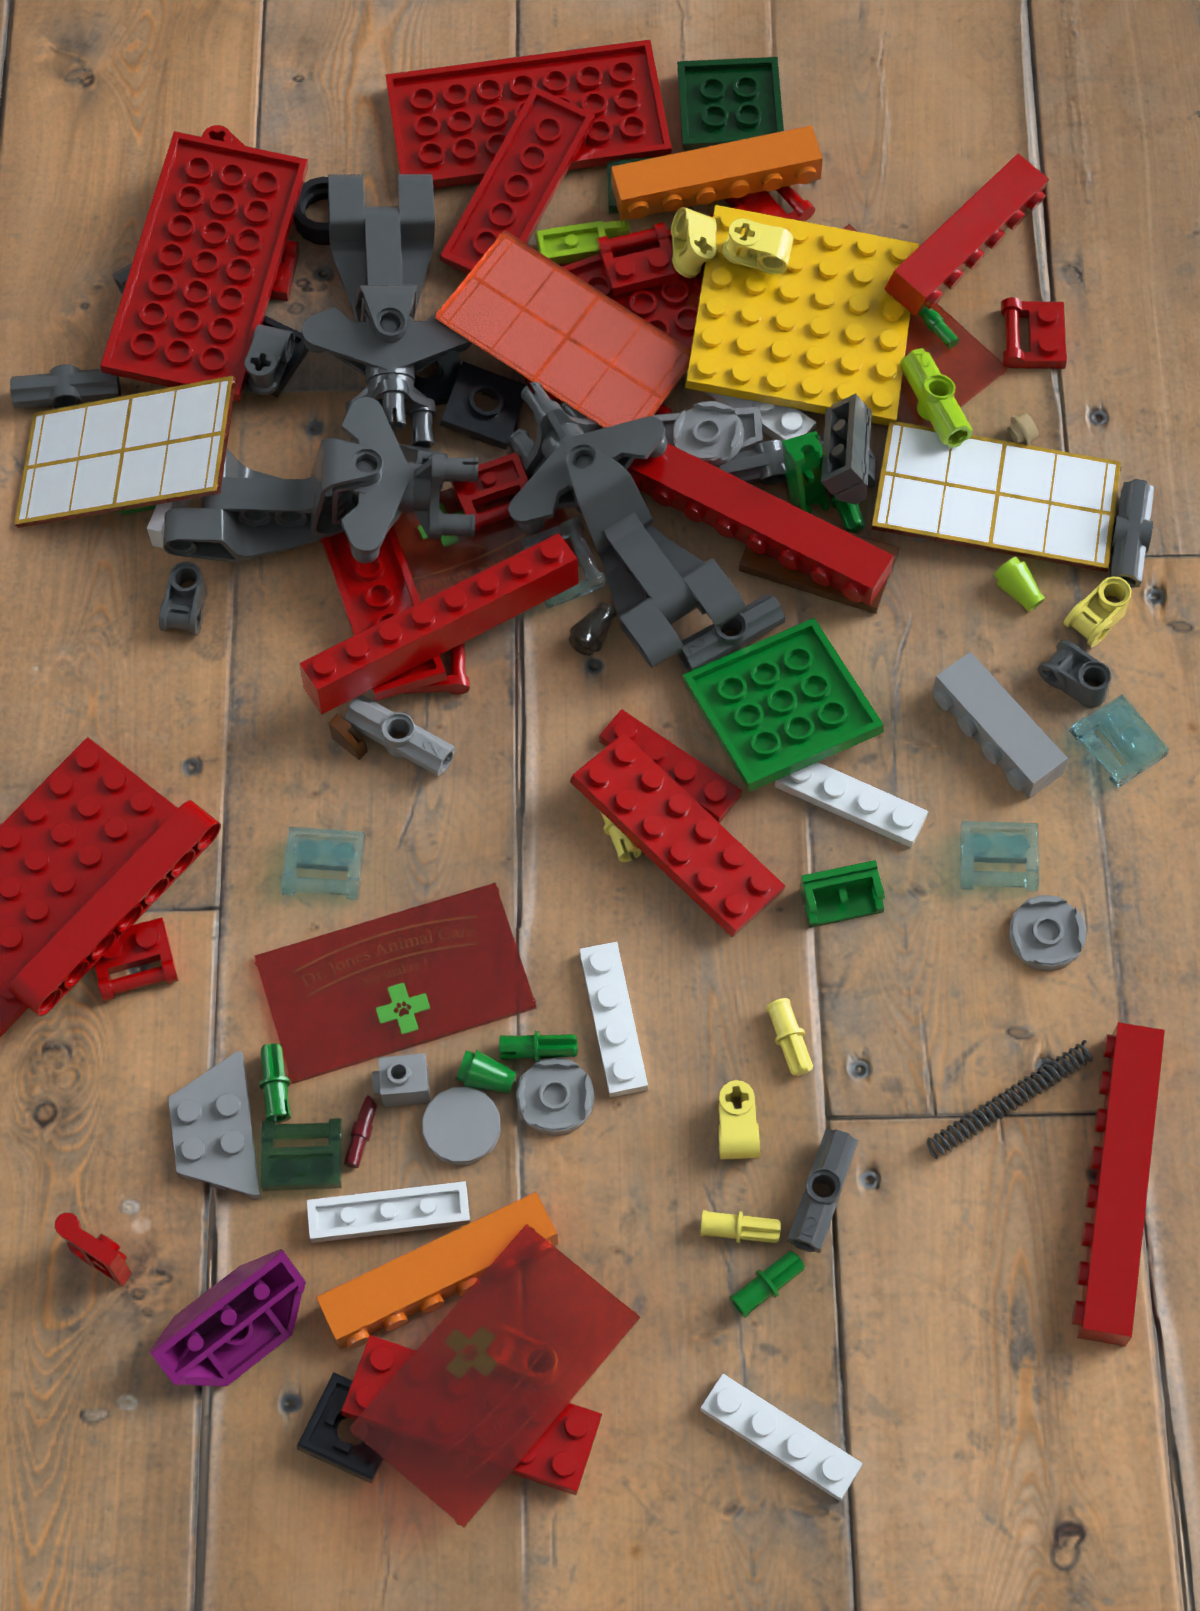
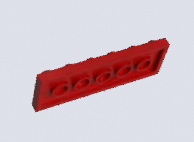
(520, 177)
(375, 594)
(677, 834)
(554, 1460)

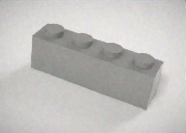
(999, 725)

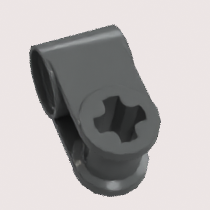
(268, 358)
(183, 606)
(1070, 670)

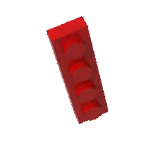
(698, 780)

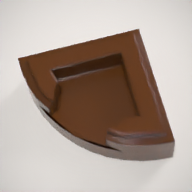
(339, 731)

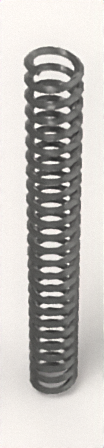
(1017, 1099)

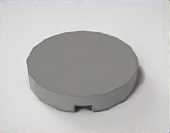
(709, 432)
(1047, 933)
(555, 1096)
(461, 1125)

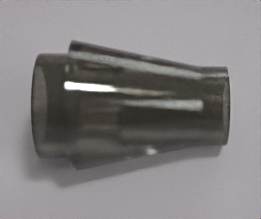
(590, 632)

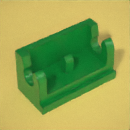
(804, 471)
(842, 893)

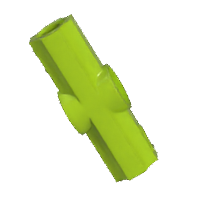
(936, 398)

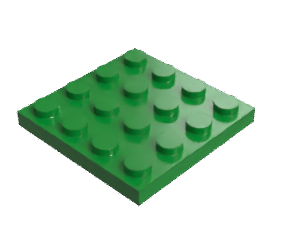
(782, 704)

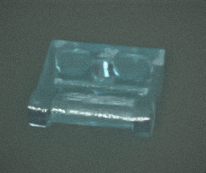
(594, 579)
(1127, 734)
(999, 844)
(323, 851)

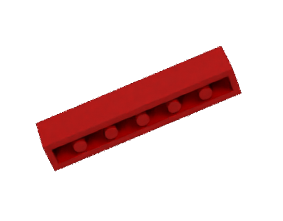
(966, 235)

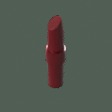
(360, 1133)

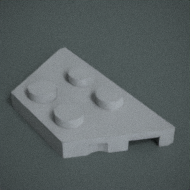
(216, 1130)

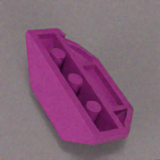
(232, 1323)

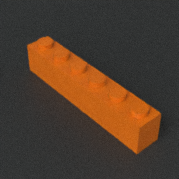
(716, 173)
(428, 1274)

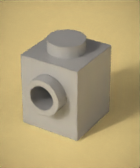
(402, 1080)

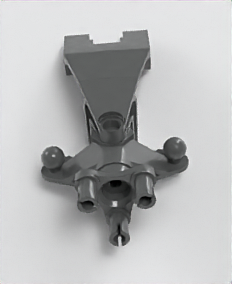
(383, 267)
(349, 491)
(646, 572)

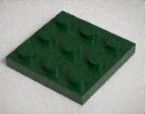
(728, 100)

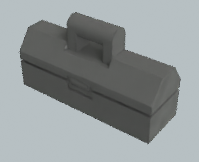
(847, 456)

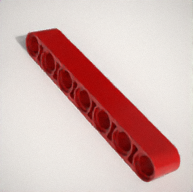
(114, 908)

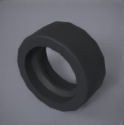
(312, 191)

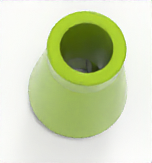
(1019, 583)

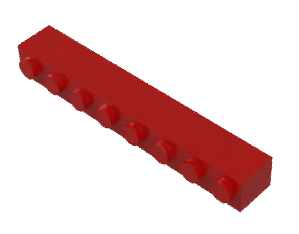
(764, 523)
(439, 623)
(1120, 1185)

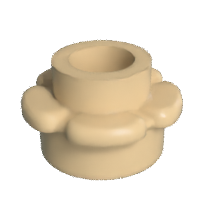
(1023, 429)

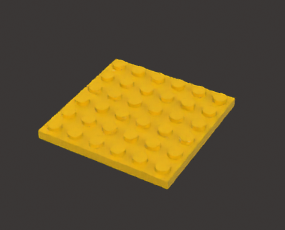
(807, 331)

